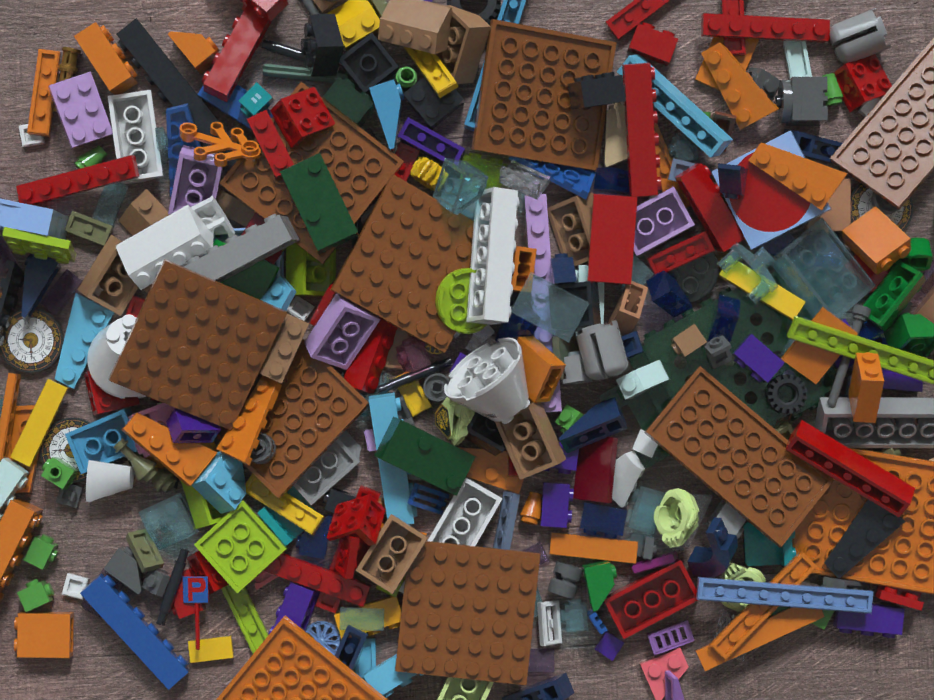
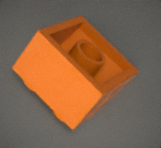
(196, 49)

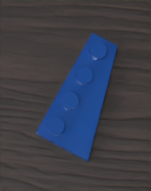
(175, 117)
(570, 178)

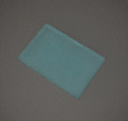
(549, 307)

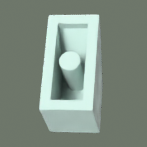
(642, 379)

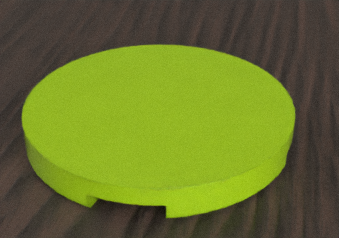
(453, 302)

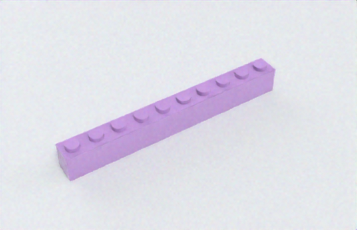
(538, 238)

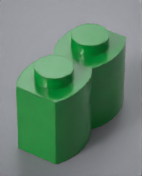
(920, 255)

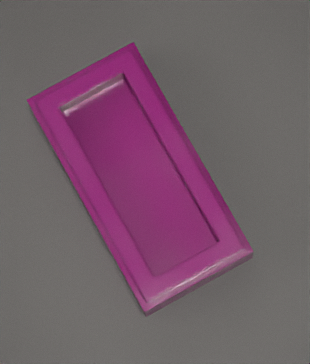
(655, 562)

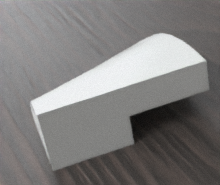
(213, 217)
(627, 472)
(107, 479)

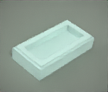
(797, 59)

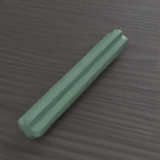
(298, 73)

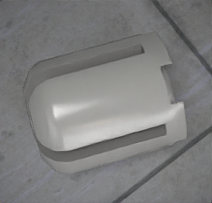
(855, 27)
(602, 351)

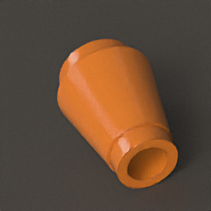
(532, 509)

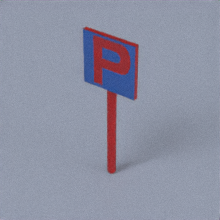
(196, 591)

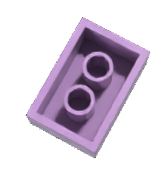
(80, 110)
(194, 180)
(660, 220)
(340, 332)

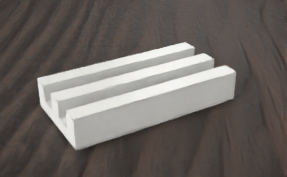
(546, 623)

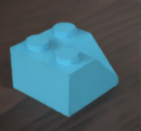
(222, 483)

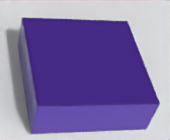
(609, 645)

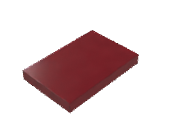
(596, 471)

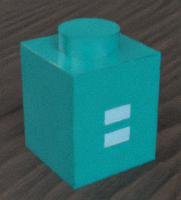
(255, 100)

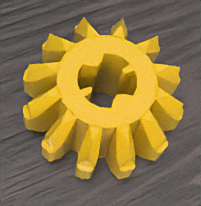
(426, 172)

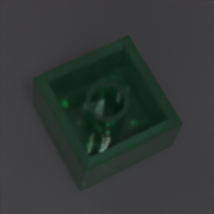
(349, 101)

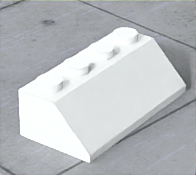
(135, 133)
(172, 238)

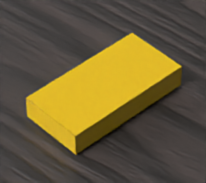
(414, 397)
(211, 649)

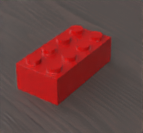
(651, 598)

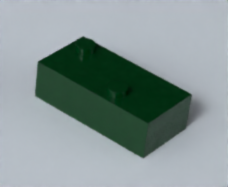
(319, 203)
(424, 456)

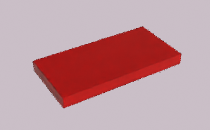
(612, 239)

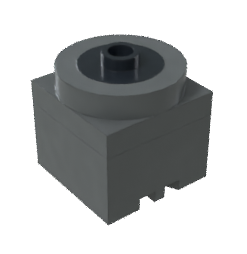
(802, 101)

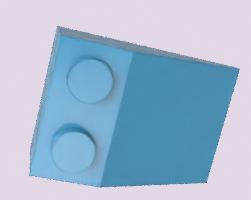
(388, 105)
(98, 438)

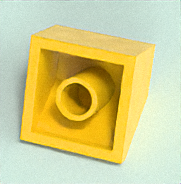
(355, 21)

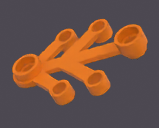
(245, 149)

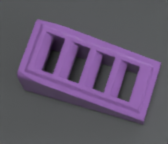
(666, 647)
(672, 687)

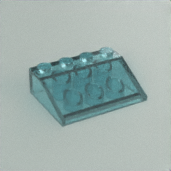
(822, 271)

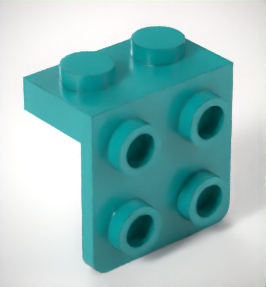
(282, 527)
(762, 551)

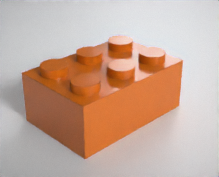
(107, 58)

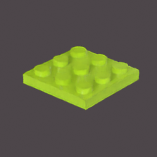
(39, 245)
(240, 546)

